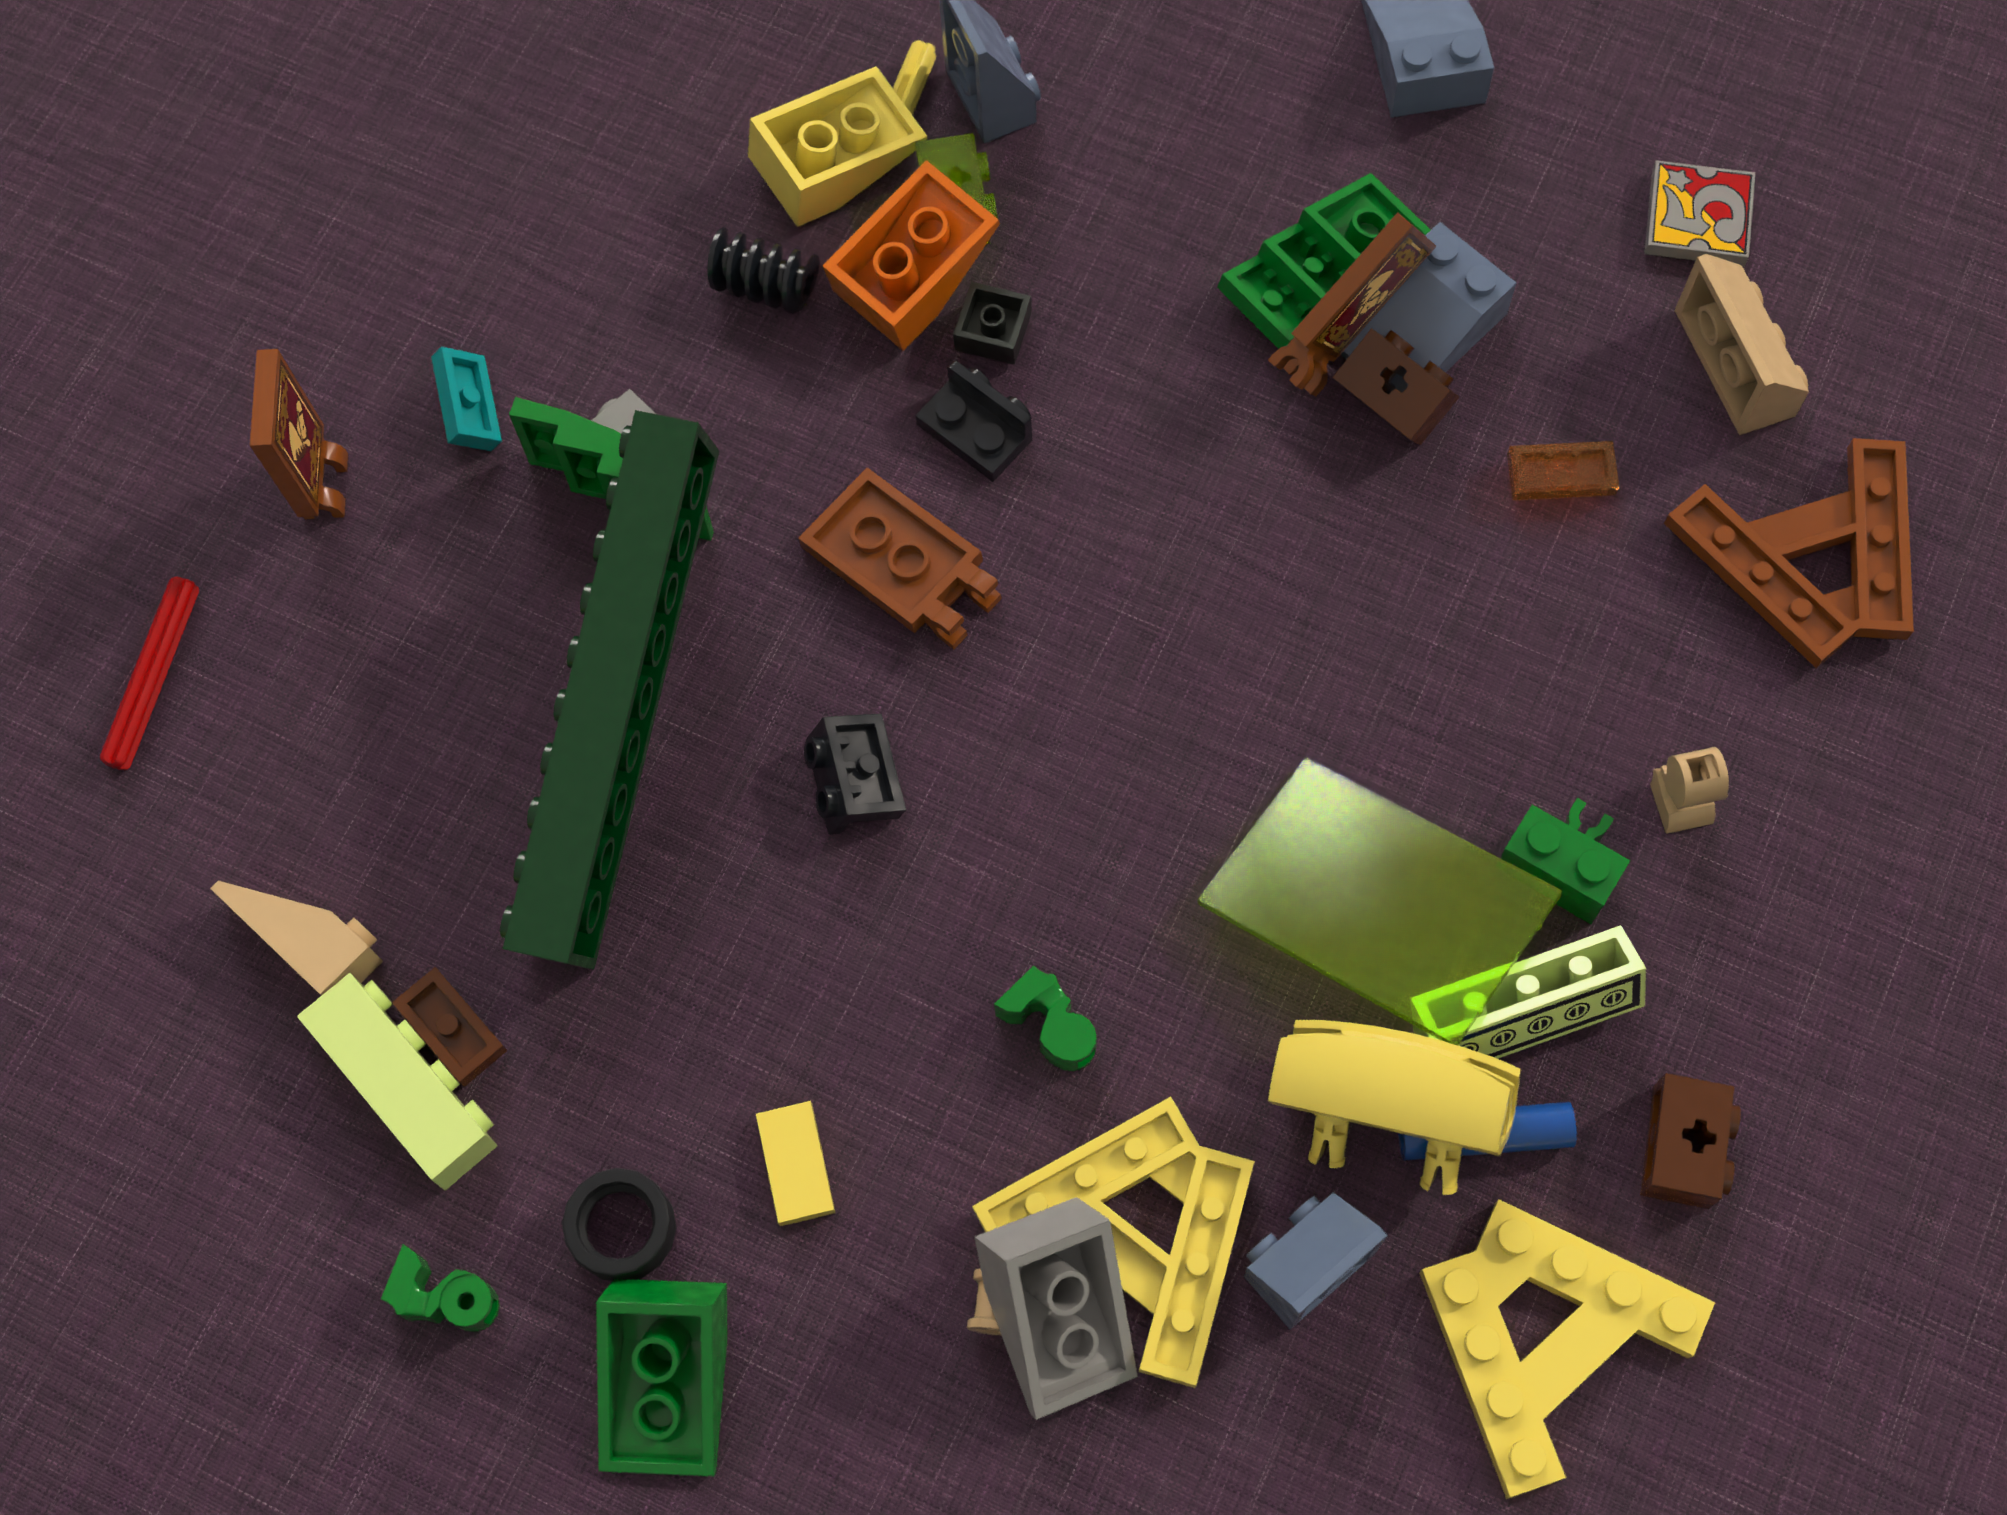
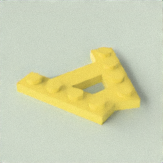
(1174, 1287)
(1514, 1395)

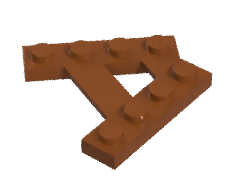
(1756, 553)

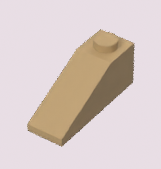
(305, 936)

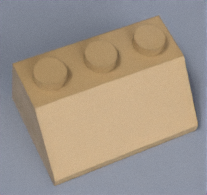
(1740, 345)

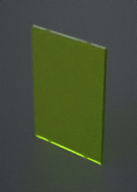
(1381, 901)

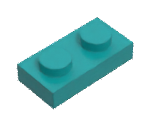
(466, 399)

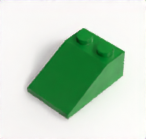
(660, 1376)

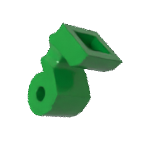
(1066, 1037)
(458, 1297)

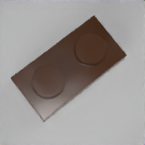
(449, 1026)

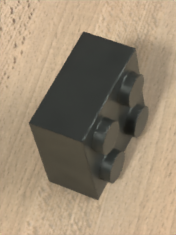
(992, 323)

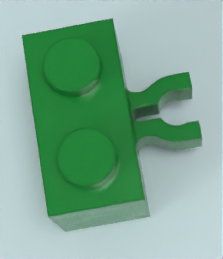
(1568, 858)

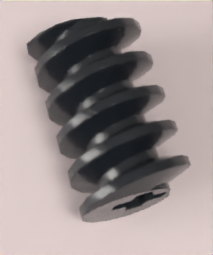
(760, 274)

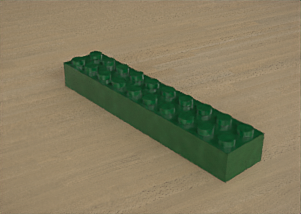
(611, 691)

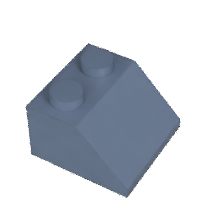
(1312, 1257)

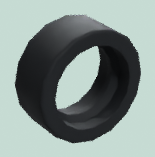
(594, 1190)

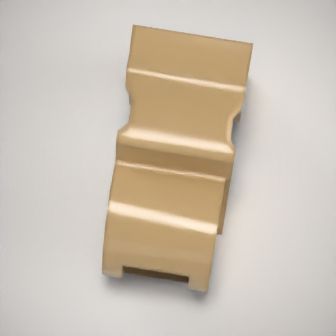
(1689, 788)

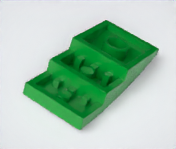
(1311, 256)
(576, 446)

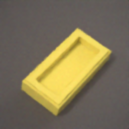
(795, 1163)

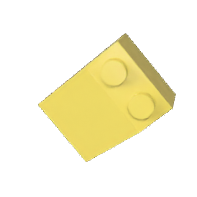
(832, 143)

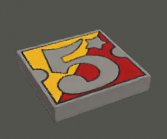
(1699, 212)

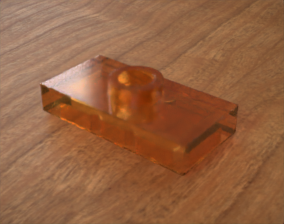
(1562, 470)

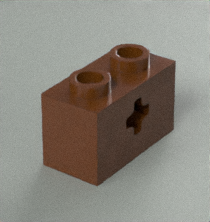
(1369, 376)
(1670, 1165)

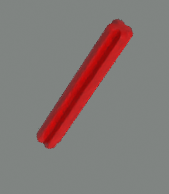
(149, 673)

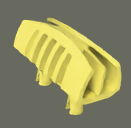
(1395, 1085)

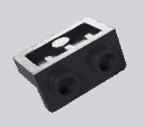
(977, 421)
(853, 771)

